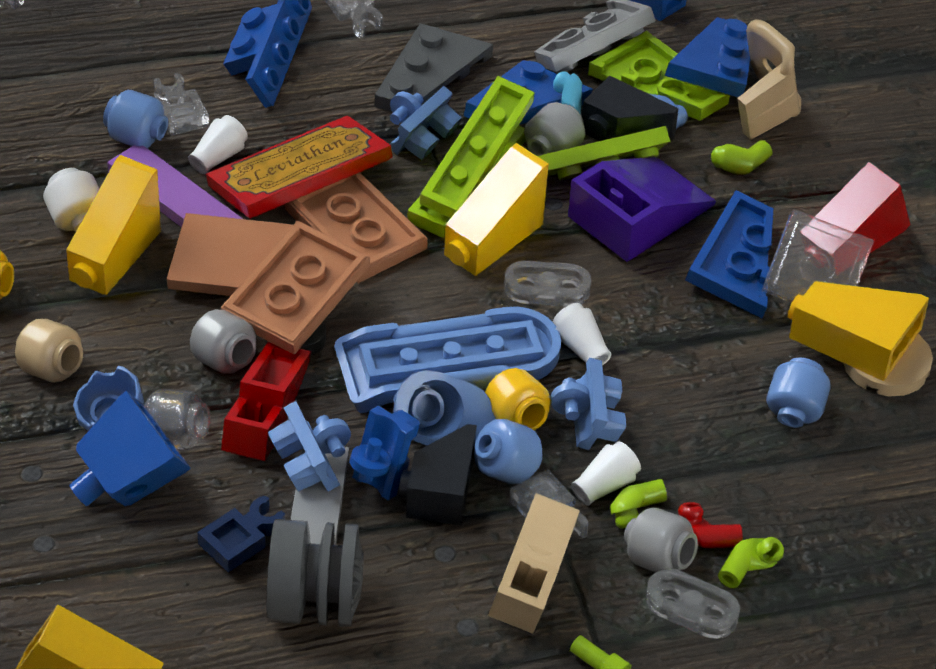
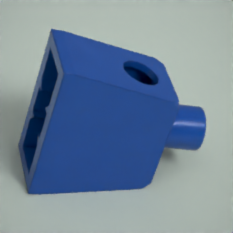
(126, 455)

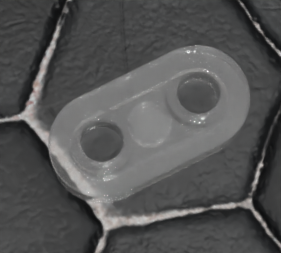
(547, 283)
(693, 603)

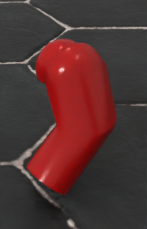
(707, 534)

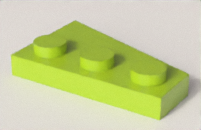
(644, 64)

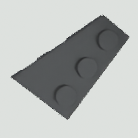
(430, 62)

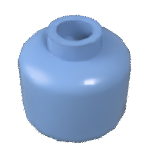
(135, 119)
(798, 392)
(508, 451)

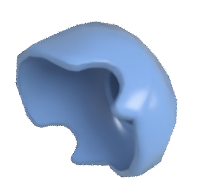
(101, 392)

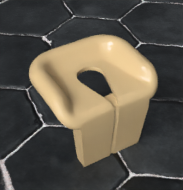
(775, 94)

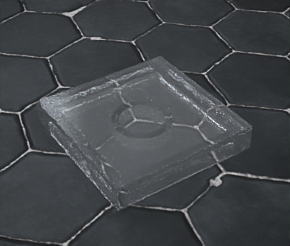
(815, 252)

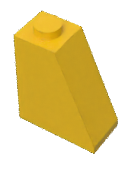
(499, 211)
(116, 226)
(858, 324)
(75, 643)

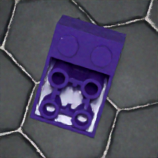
(634, 203)

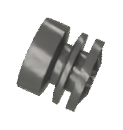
(313, 573)

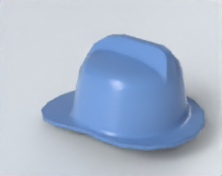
(442, 404)

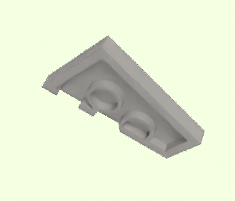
(621, 21)

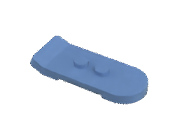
(465, 347)

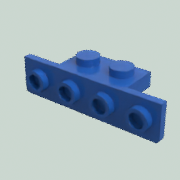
(267, 45)

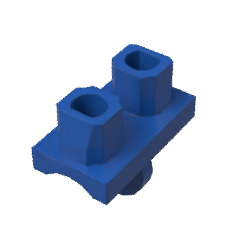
(384, 450)

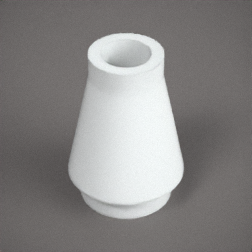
(220, 142)
(581, 333)
(608, 472)

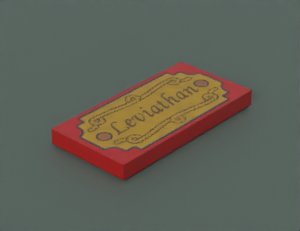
(299, 166)

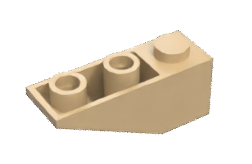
(534, 563)

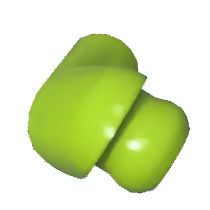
(634, 497)
(750, 556)

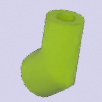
(739, 159)

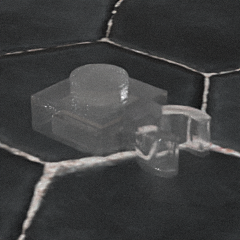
(359, 12)
(181, 107)
(550, 487)

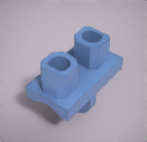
(417, 118)
(587, 404)
(326, 438)

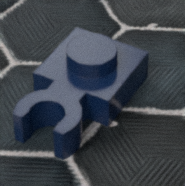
(238, 537)

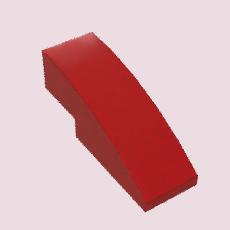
(263, 394)

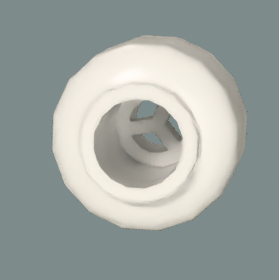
(69, 197)

